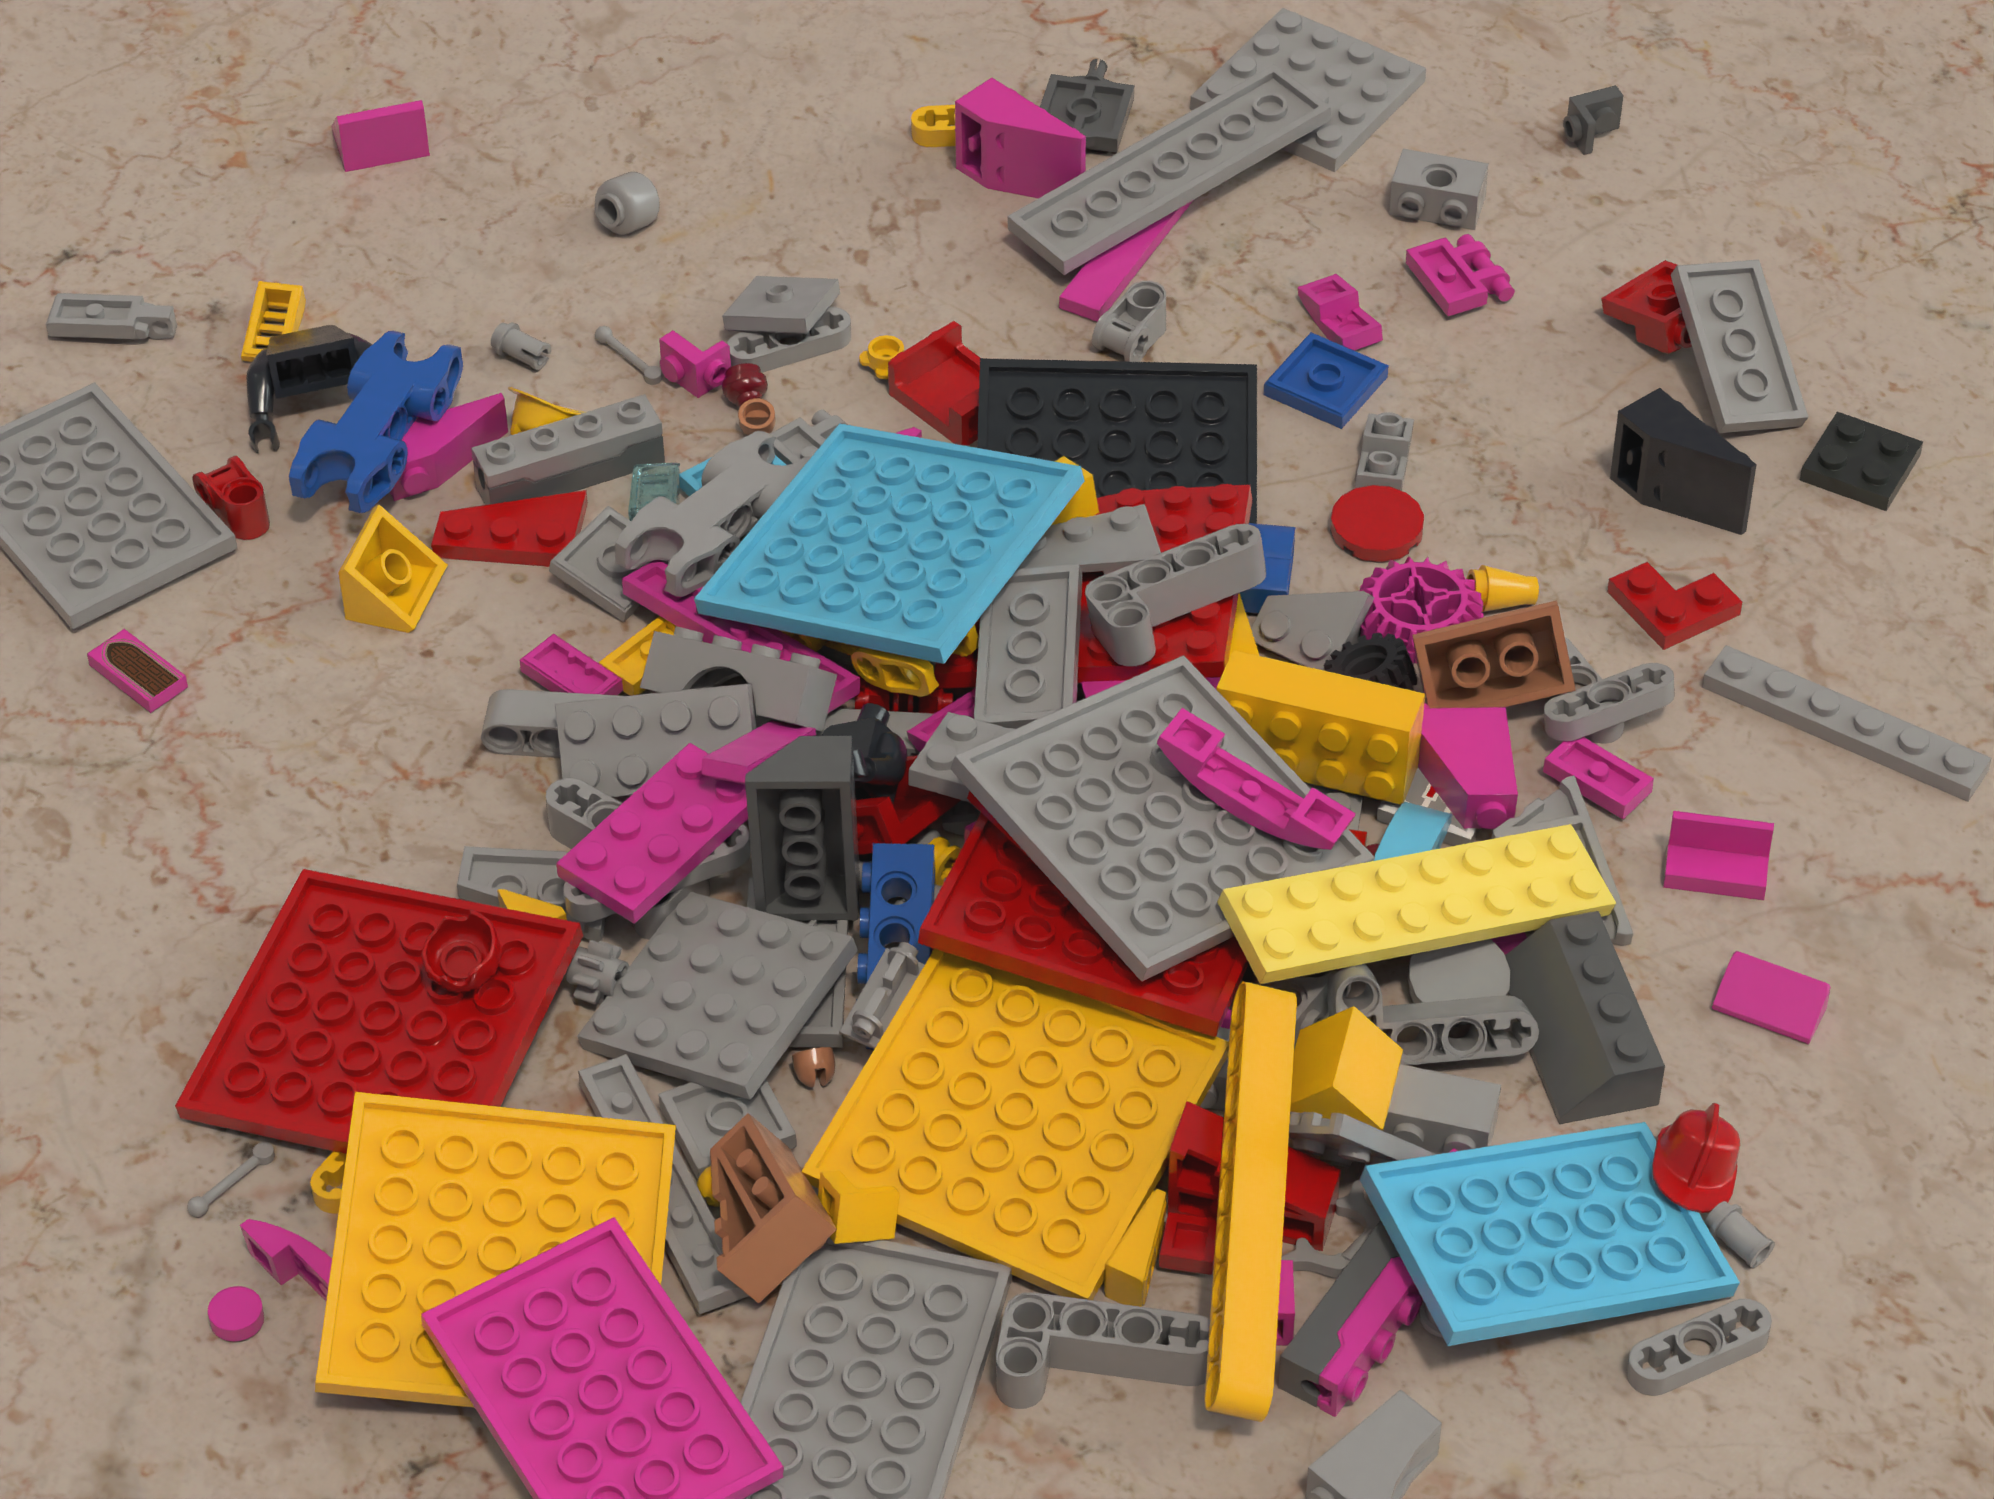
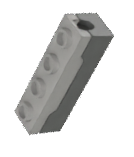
(569, 453)

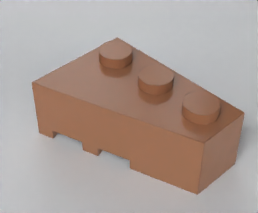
(766, 1209)

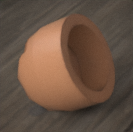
(756, 416)
(812, 1063)

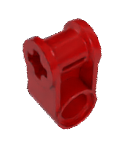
(235, 498)

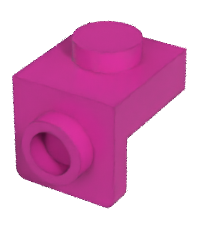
(690, 366)

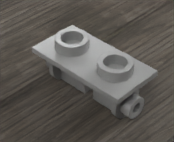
(882, 995)

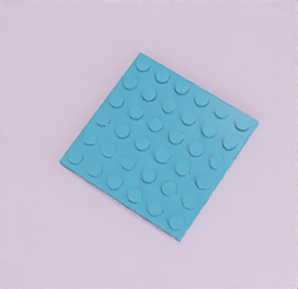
(890, 542)

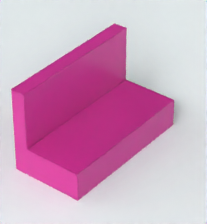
(1718, 855)

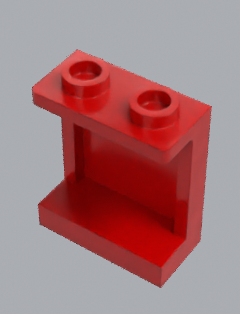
(940, 383)
(899, 822)

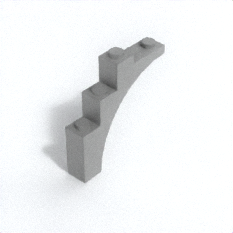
(1378, 1455)

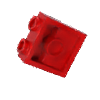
(1652, 308)

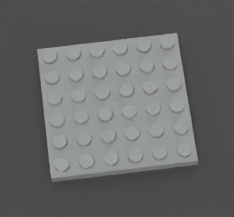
(1126, 828)

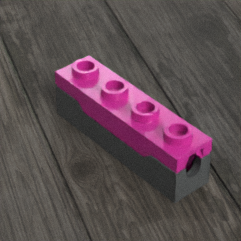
(1351, 1327)

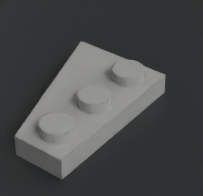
(518, 871)

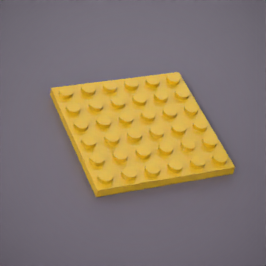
(1018, 1118)
(454, 1198)

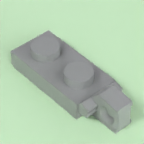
(109, 317)

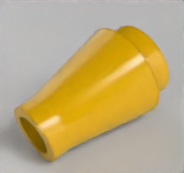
(1503, 588)

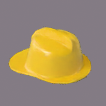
(534, 412)

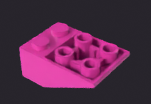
(1014, 143)

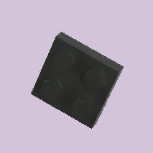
(1861, 461)

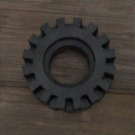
(1375, 660)

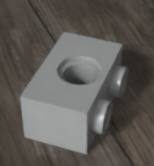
(1438, 189)

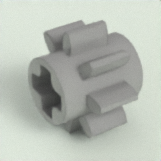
(596, 971)

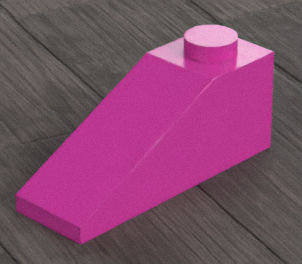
(444, 446)

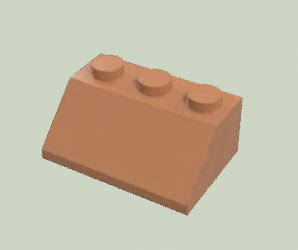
(1495, 660)

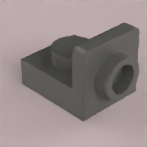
(1592, 115)

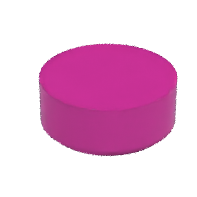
(236, 1313)

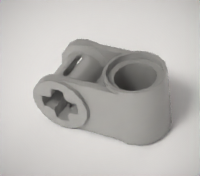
(1133, 321)

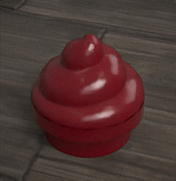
(744, 383)

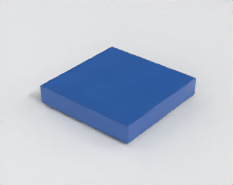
(1326, 380)

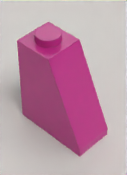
(1470, 763)

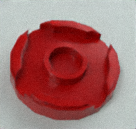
(1377, 523)

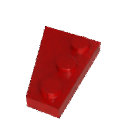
(511, 531)

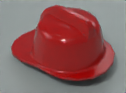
(1697, 1159)

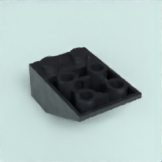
(1681, 464)

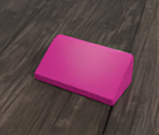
(1772, 997)

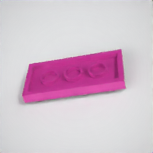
(656, 836)

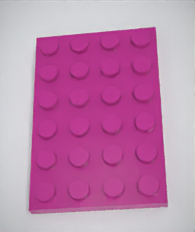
(599, 1380)

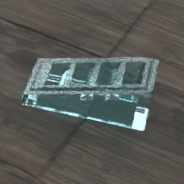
(655, 476)

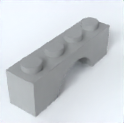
(781, 689)

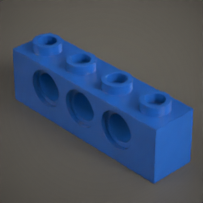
(895, 872)

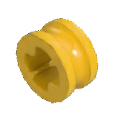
(944, 858)

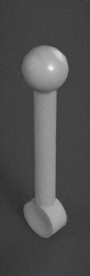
(652, 374)
(262, 1154)

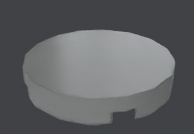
(1459, 973)

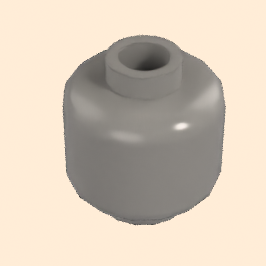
(627, 203)

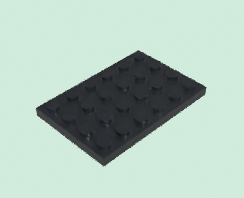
(1126, 420)

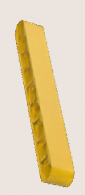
(1251, 1203)

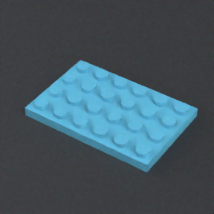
(1545, 1234)

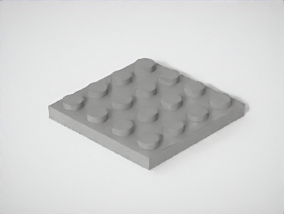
(1346, 73)
(718, 994)

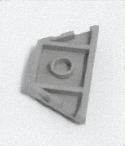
(1565, 808)
(1348, 1140)

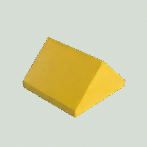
(388, 575)
(1345, 1068)

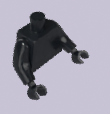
(298, 365)
(877, 752)

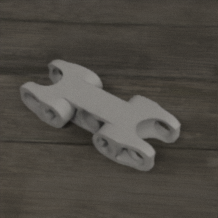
(707, 525)

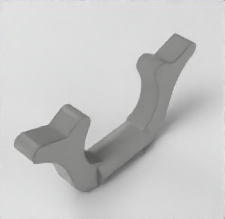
(1351, 1206)

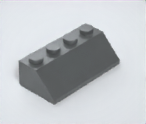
(805, 830)
(1592, 1032)

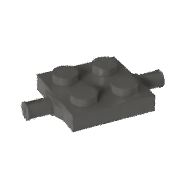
(1091, 105)

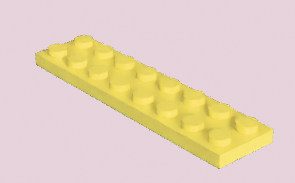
(1413, 903)

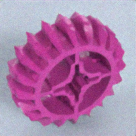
(1417, 600)

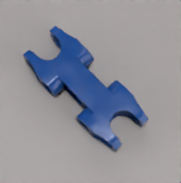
(368, 438)

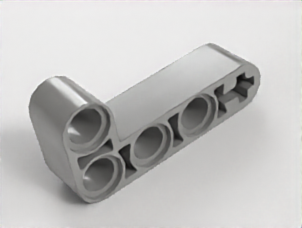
(1168, 585)
(575, 811)
(1437, 1019)
(1169, 1350)

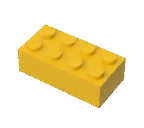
(1330, 724)

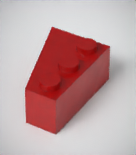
(1195, 1179)

